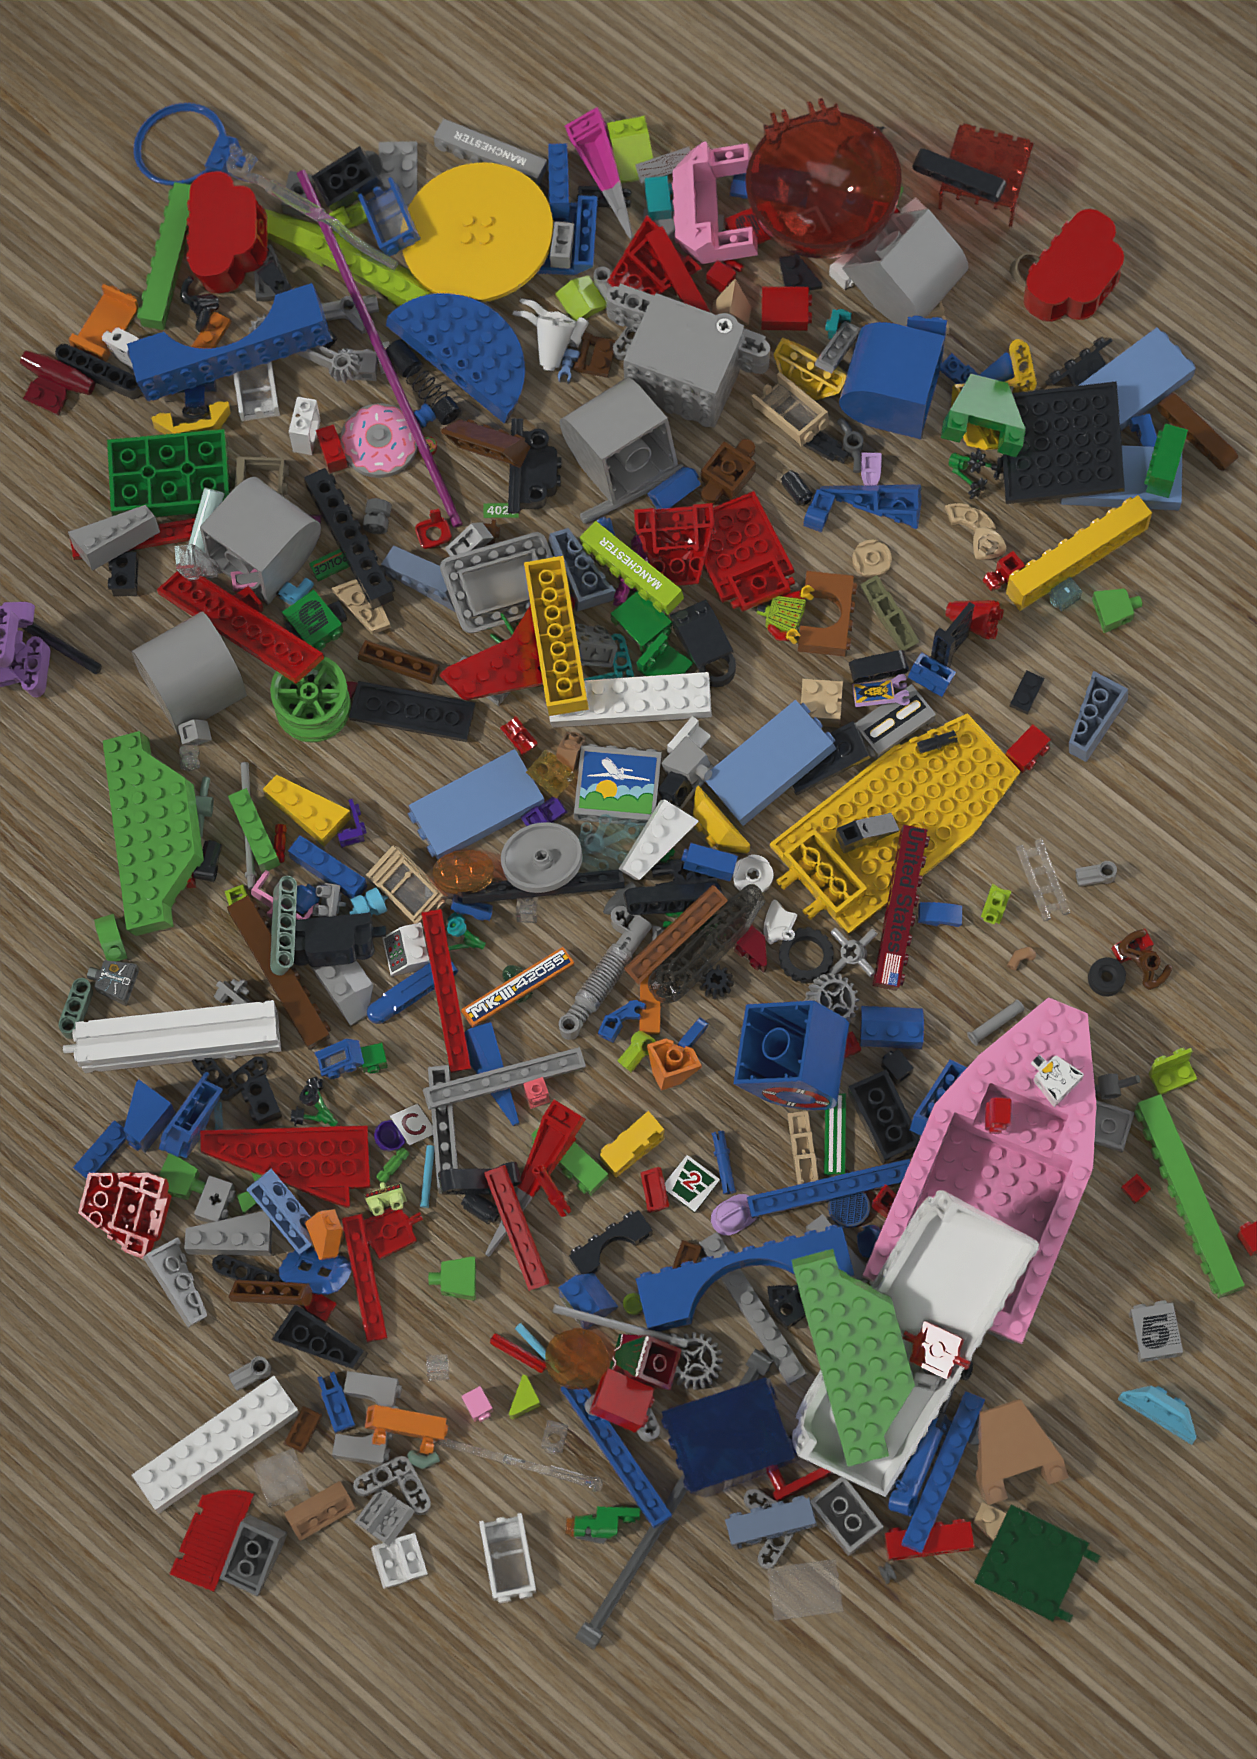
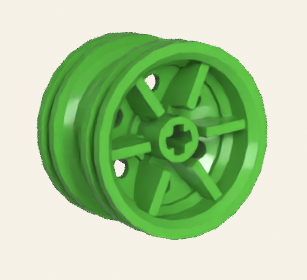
(325, 722)

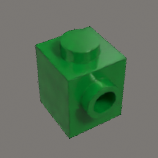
(373, 1058)

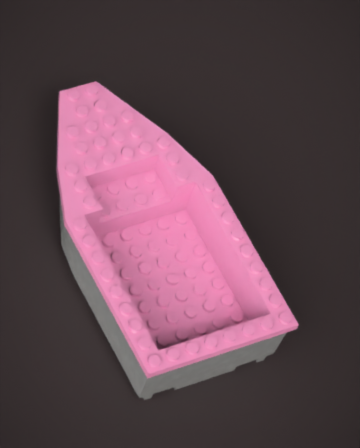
(1020, 1177)

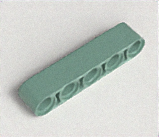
(280, 933)

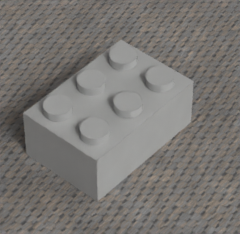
(846, 1516)

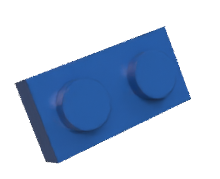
(478, 910)

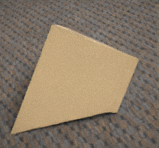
(733, 302)

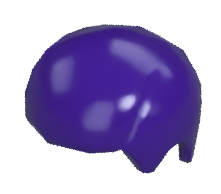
(388, 1136)

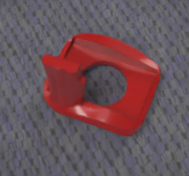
(434, 521)

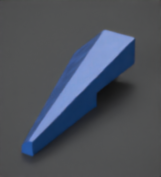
(893, 501)
(484, 1057)

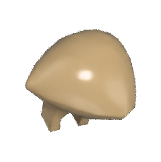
(988, 544)

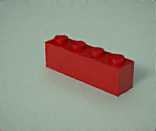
(941, 1540)

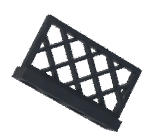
(948, 641)

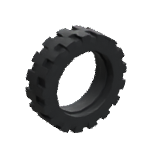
(803, 975)

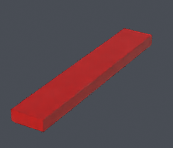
(675, 269)
(516, 1227)
(364, 1278)

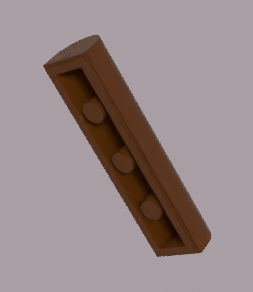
(398, 662)
(271, 1292)

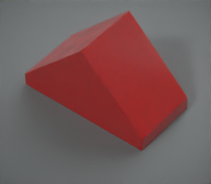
(884, 1201)

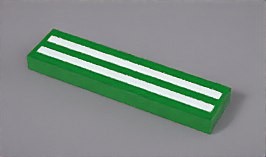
(835, 1138)

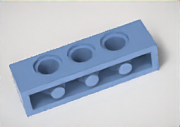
(282, 1209)

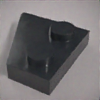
(797, 274)

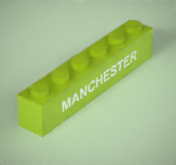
(632, 568)

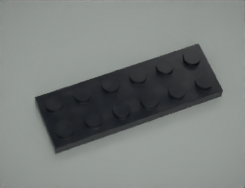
(412, 711)

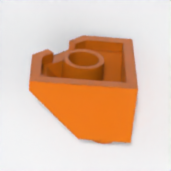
(672, 1063)
(325, 1234)

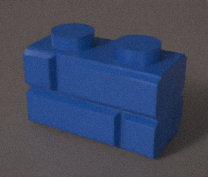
(931, 674)

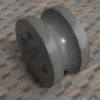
(887, 1573)

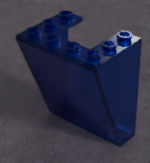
(728, 1437)

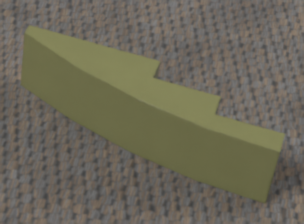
(888, 613)

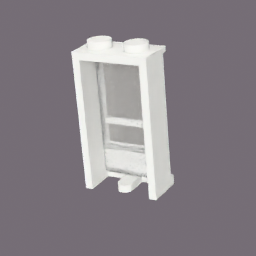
(256, 393)
(508, 1559)

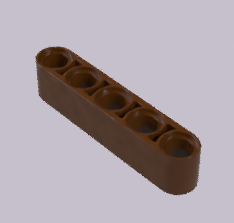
(1199, 432)

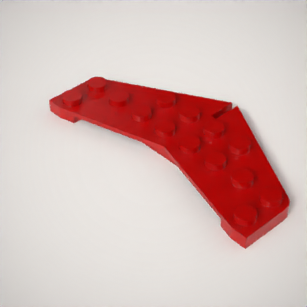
(499, 668)

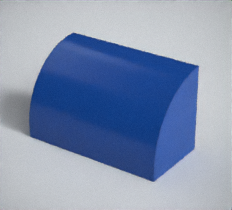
(1000, 370)

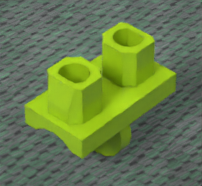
(995, 904)

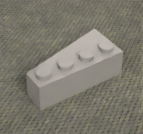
(234, 1236)

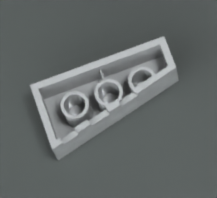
(113, 536)

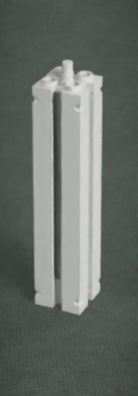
(176, 1036)

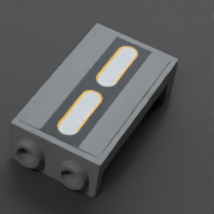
(894, 722)

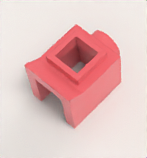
(536, 1092)

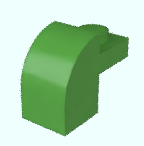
(110, 938)

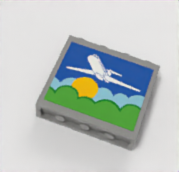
(617, 784)

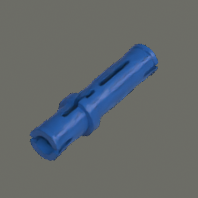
(722, 1154)

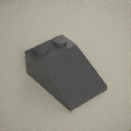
(253, 1554)

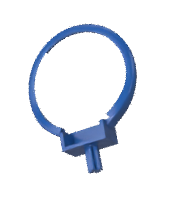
(217, 157)

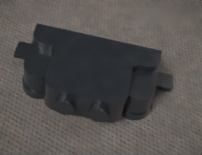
(538, 473)
(335, 940)

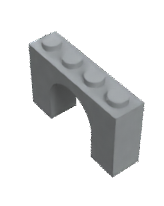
(382, 1392)

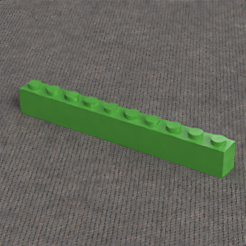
(1189, 1196)

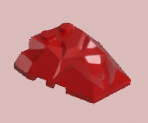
(676, 540)
(127, 1208)

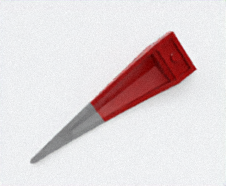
(551, 1143)

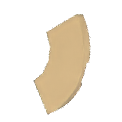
(968, 516)

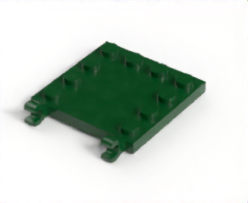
(1033, 1563)

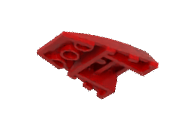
(640, 266)

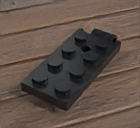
(848, 753)

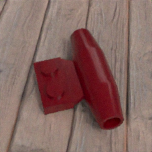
(53, 381)

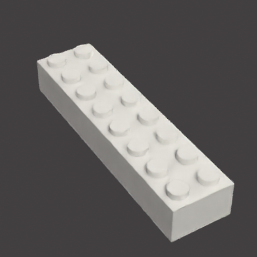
(642, 700)
(215, 1444)

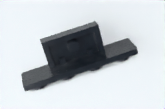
(1083, 366)

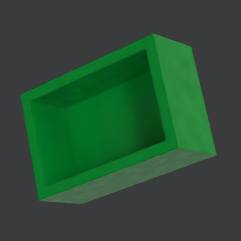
(1165, 460)

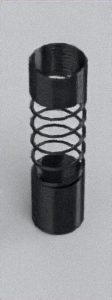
(409, 364)

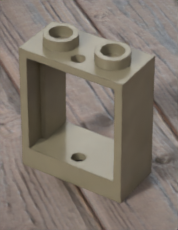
(263, 463)

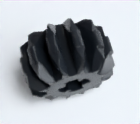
(711, 987)

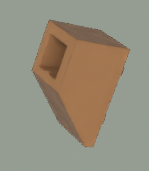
(569, 749)

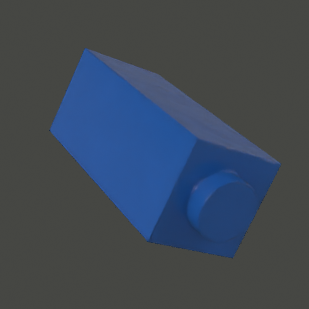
(674, 488)
(709, 861)

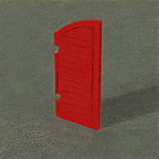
(211, 1537)

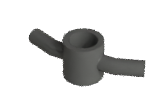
(853, 451)
(1110, 1085)

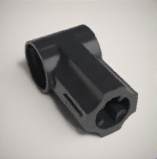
(208, 869)

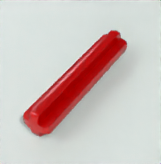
(518, 1353)

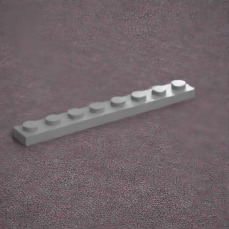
(503, 1078)
(756, 1315)

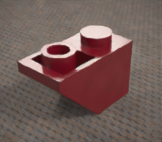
(753, 947)

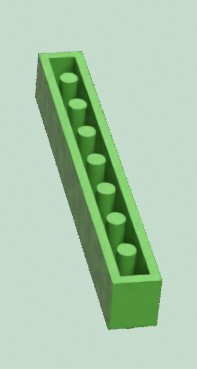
(167, 261)

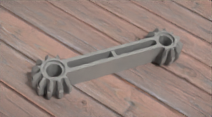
(327, 358)

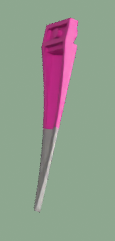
(594, 146)

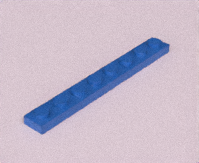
(827, 1189)
(620, 1459)
(943, 1472)

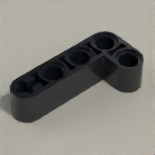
(473, 1180)

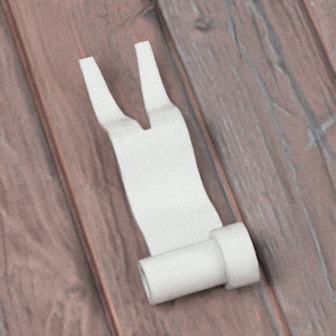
(580, 325)

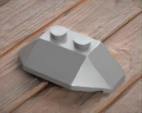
(348, 989)

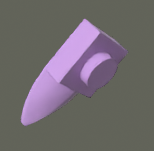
(871, 468)

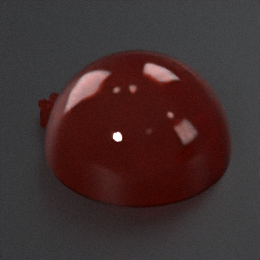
(823, 182)

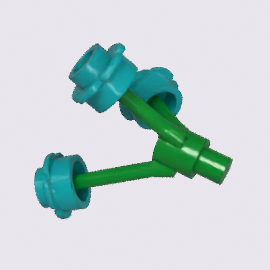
(457, 928)

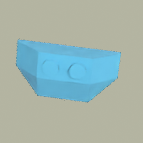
(1161, 1409)

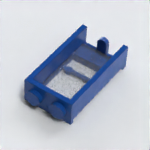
(390, 219)

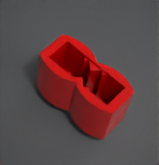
(998, 1115)

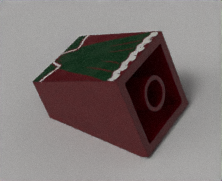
(646, 1360)

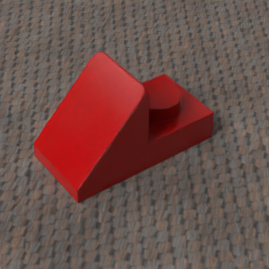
(320, 1307)

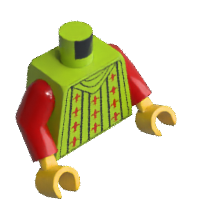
(786, 614)

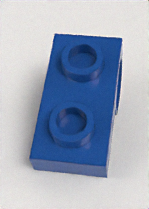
(819, 510)

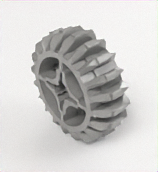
(841, 991)
(709, 1372)

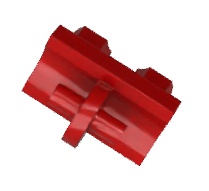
(519, 736)

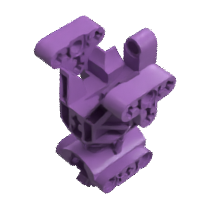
(18, 658)

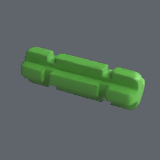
(392, 1165)

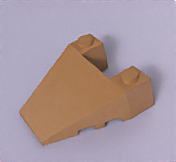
(1011, 1445)

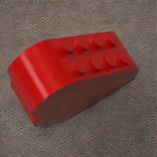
(224, 232)
(1075, 270)

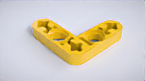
(1021, 376)

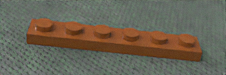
(675, 934)

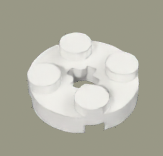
(748, 865)

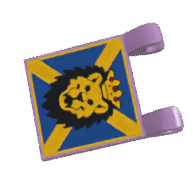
(880, 692)

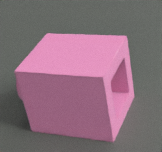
(477, 1404)

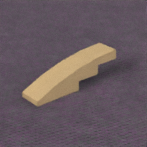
(802, 1147)

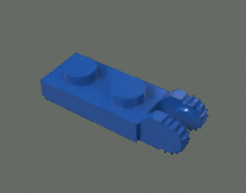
(336, 1405)

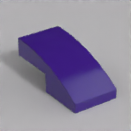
(547, 812)

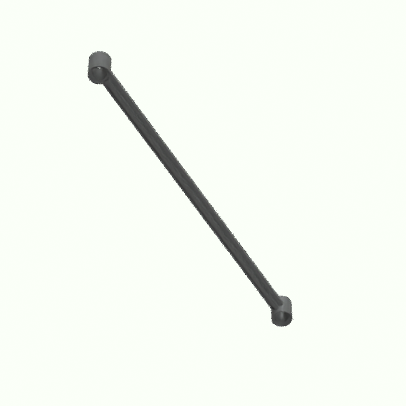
(590, 1632)

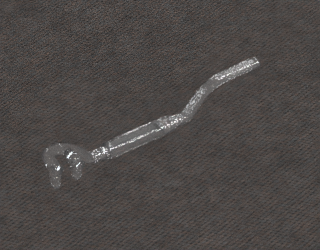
(299, 203)

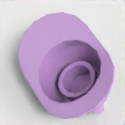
(732, 1215)

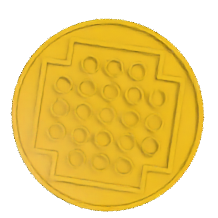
(479, 231)

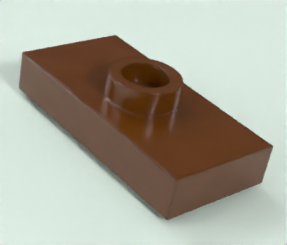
(303, 1429)

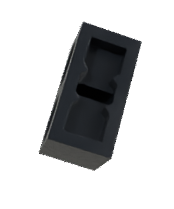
(128, 573)
(265, 1098)
(792, 1301)

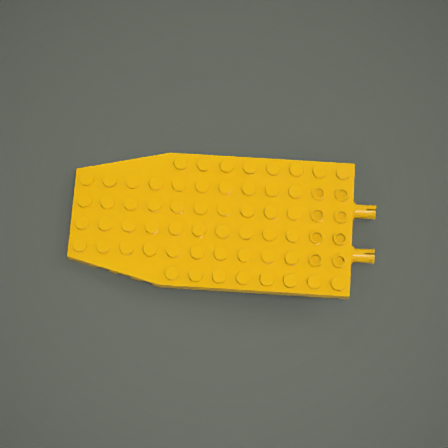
(932, 790)

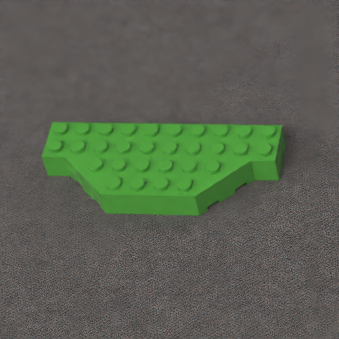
(152, 831)
(857, 1353)

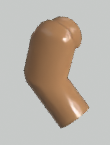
(1021, 954)

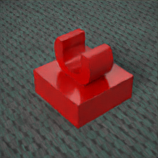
(852, 1045)

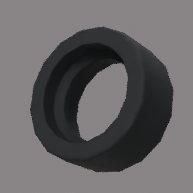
(725, 679)

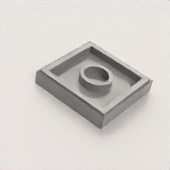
(1112, 1126)

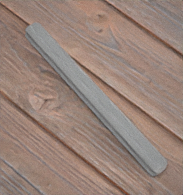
(607, 506)

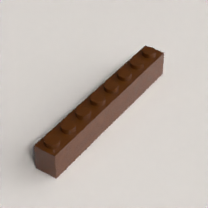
(287, 987)

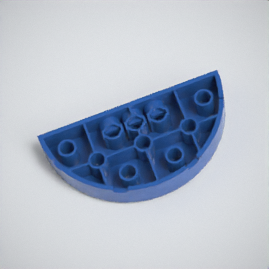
(467, 345)

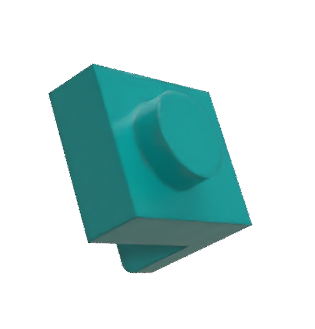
(838, 316)

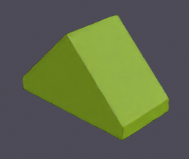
(524, 1400)

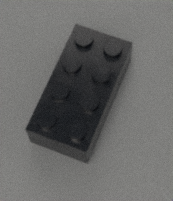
(884, 1117)

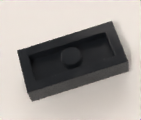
(1026, 692)

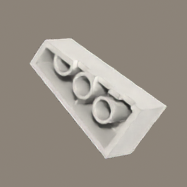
(658, 836)

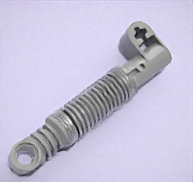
(598, 984)

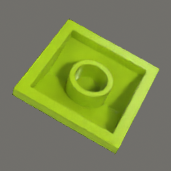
(581, 298)

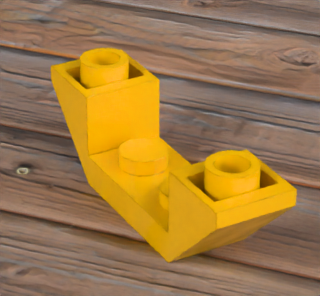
(219, 413)

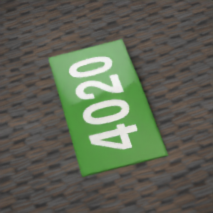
(497, 510)

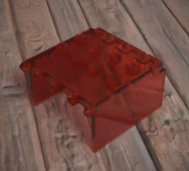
(994, 156)

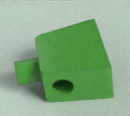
(1114, 608)
(181, 1177)
(456, 1278)

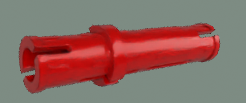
(554, 1195)

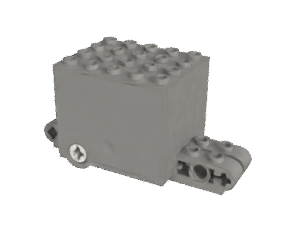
(684, 353)

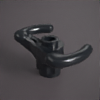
(200, 304)

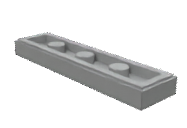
(838, 347)

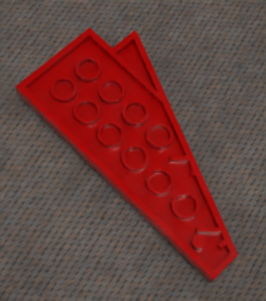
(306, 1158)

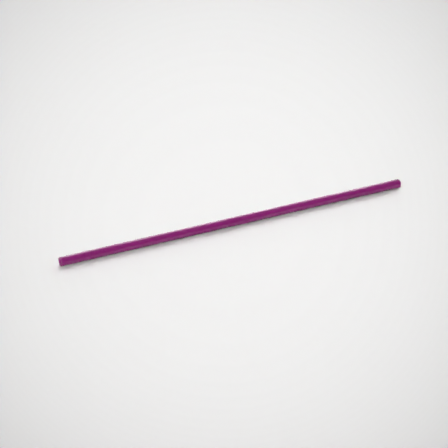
(383, 357)

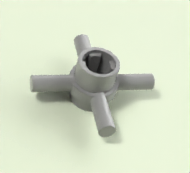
(848, 946)

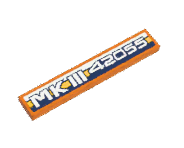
(517, 987)

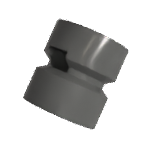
(377, 516)

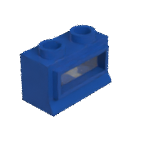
(339, 1058)

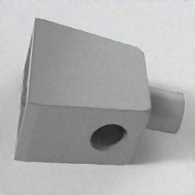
(688, 761)

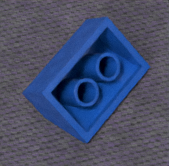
(892, 1027)

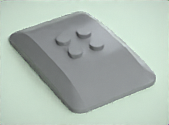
(492, 581)

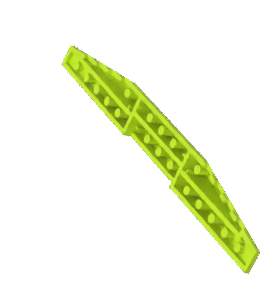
(309, 242)

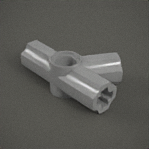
(337, 310)

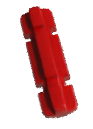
(279, 841)

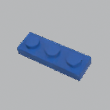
(101, 1150)

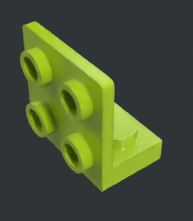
(1172, 1071)

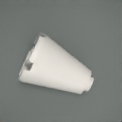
(553, 340)

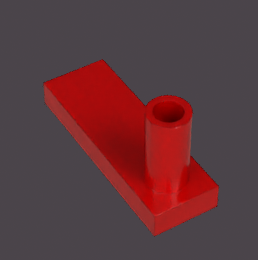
(784, 1491)

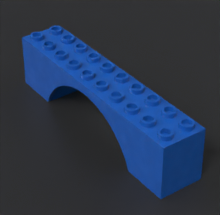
(290, 327)
(673, 1294)

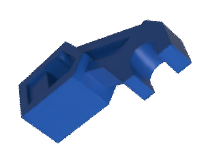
(618, 1016)

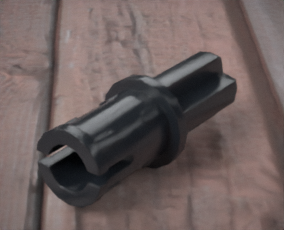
(936, 742)

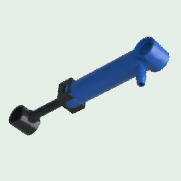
(905, 1499)

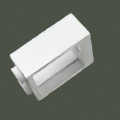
(303, 428)

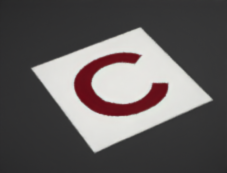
(413, 1124)

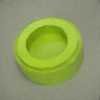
(632, 1304)

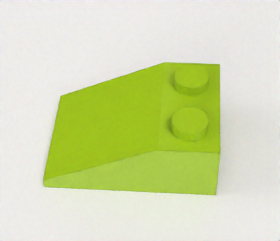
(630, 146)

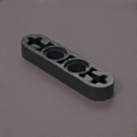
(252, 1271)

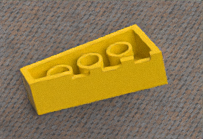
(310, 811)

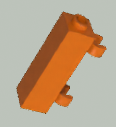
(405, 1423)

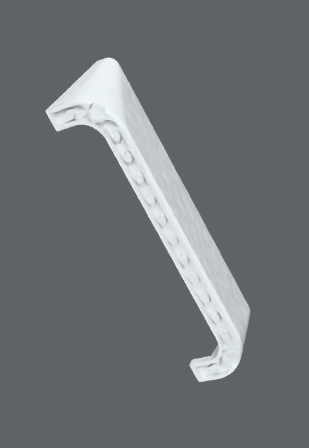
(945, 1270)

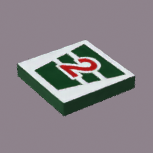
(691, 1184)

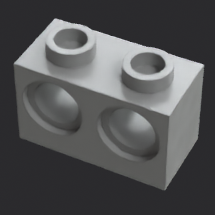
(562, 245)
(472, 538)

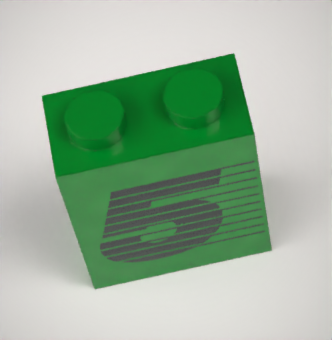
(313, 620)

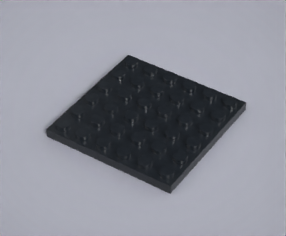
(1068, 444)

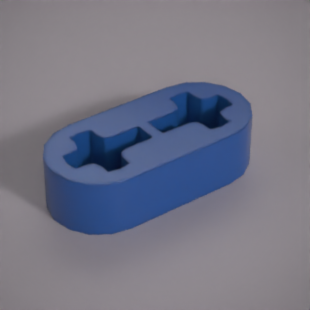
(694, 1033)

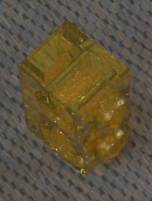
(547, 777)

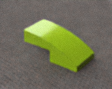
(351, 216)

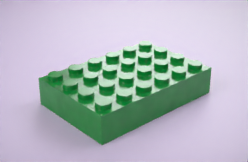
(167, 471)

